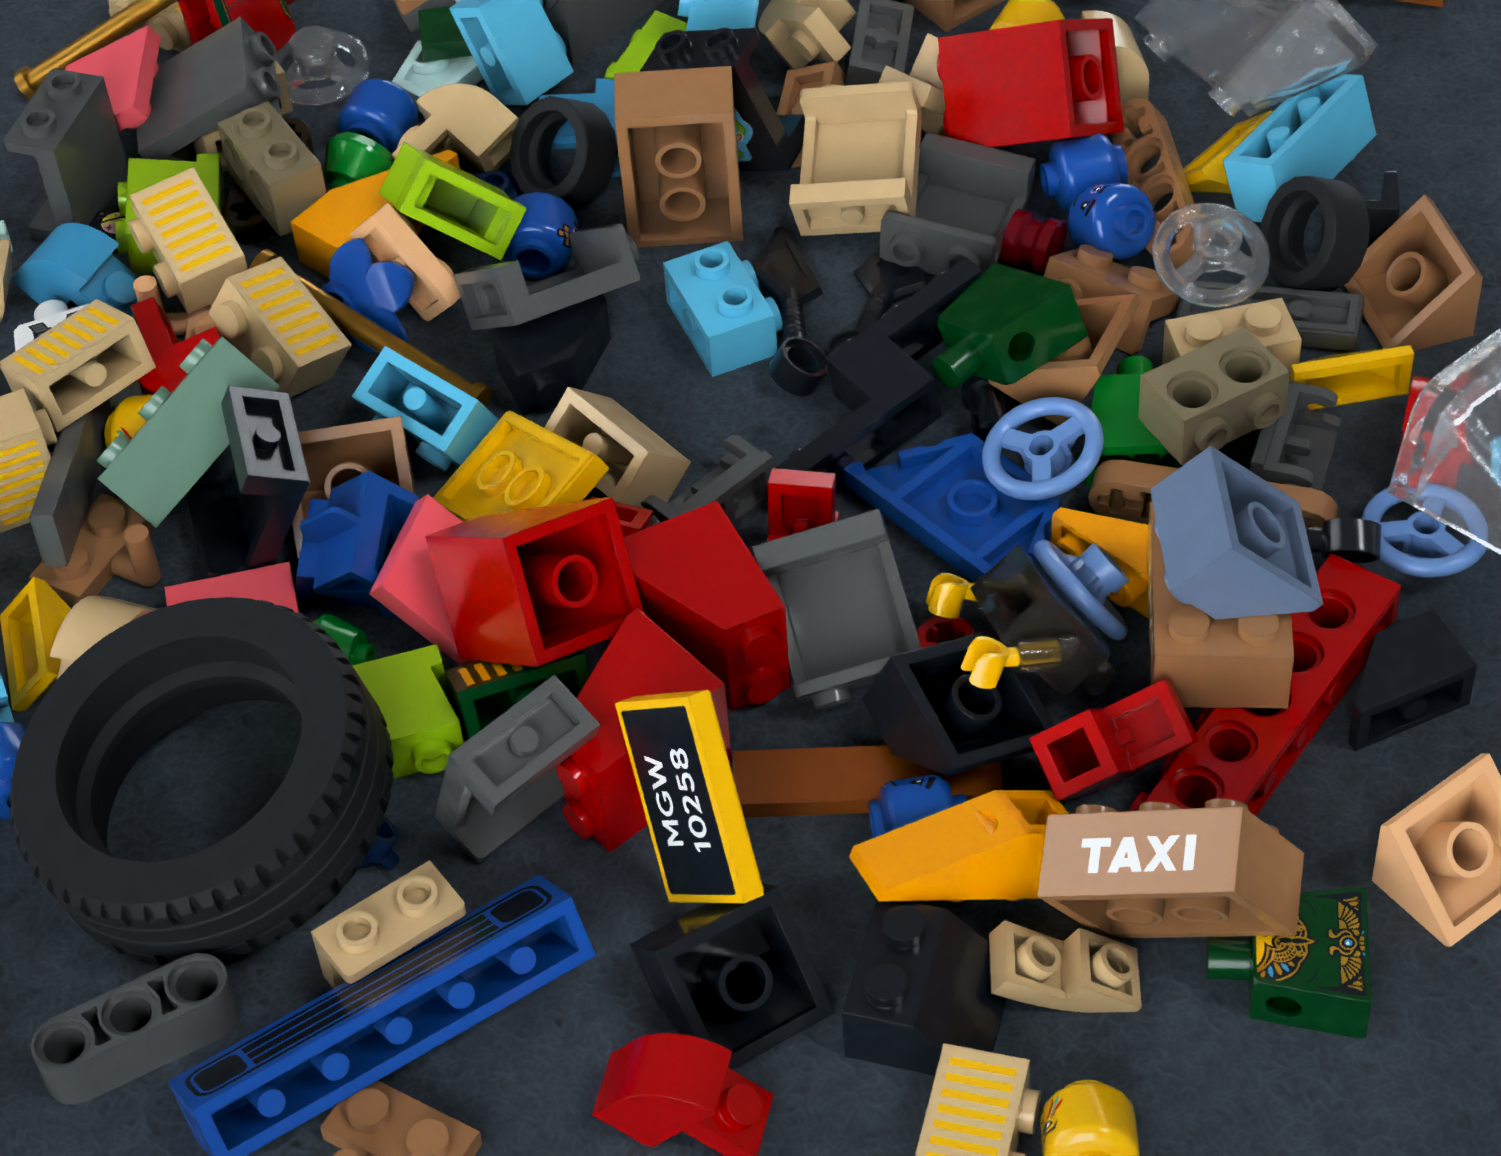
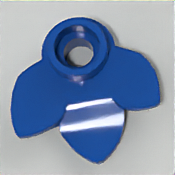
(370, 288)

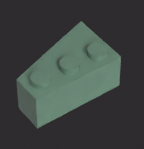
(180, 432)

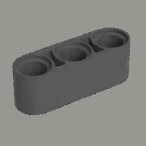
(102, 1028)

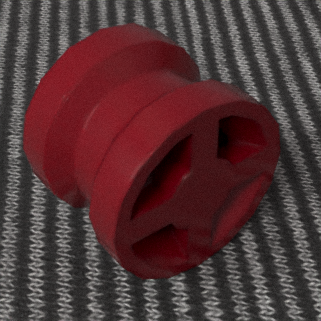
(1032, 241)

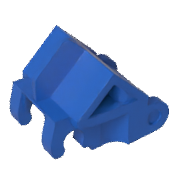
(349, 539)

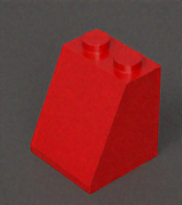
(1031, 83)
(535, 581)
(714, 601)
(599, 776)

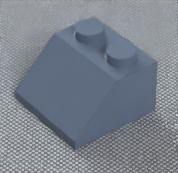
(1233, 541)

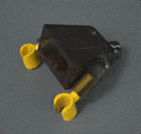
(1034, 621)

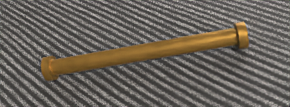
(107, 32)
(378, 337)

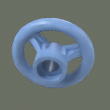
(1044, 453)
(1421, 542)
(1087, 583)

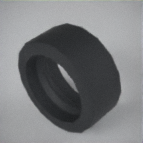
(593, 156)
(1344, 233)

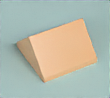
(1446, 853)

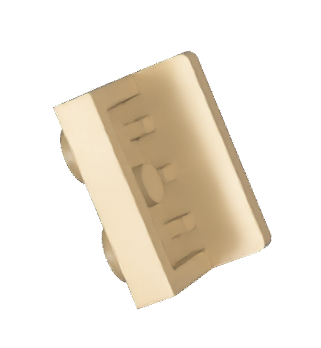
(386, 925)

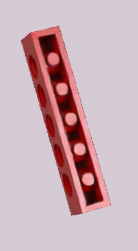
(1251, 750)

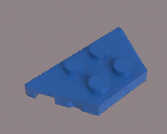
(951, 505)

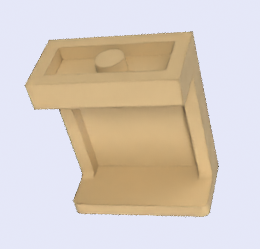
(857, 157)

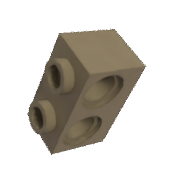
(271, 165)
(1213, 395)

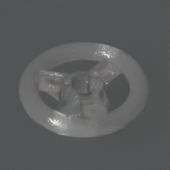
(316, 60)
(1218, 228)

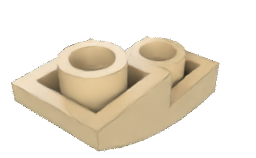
(1069, 975)

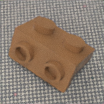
(1096, 275)

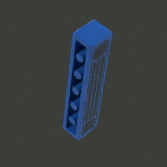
(382, 1020)

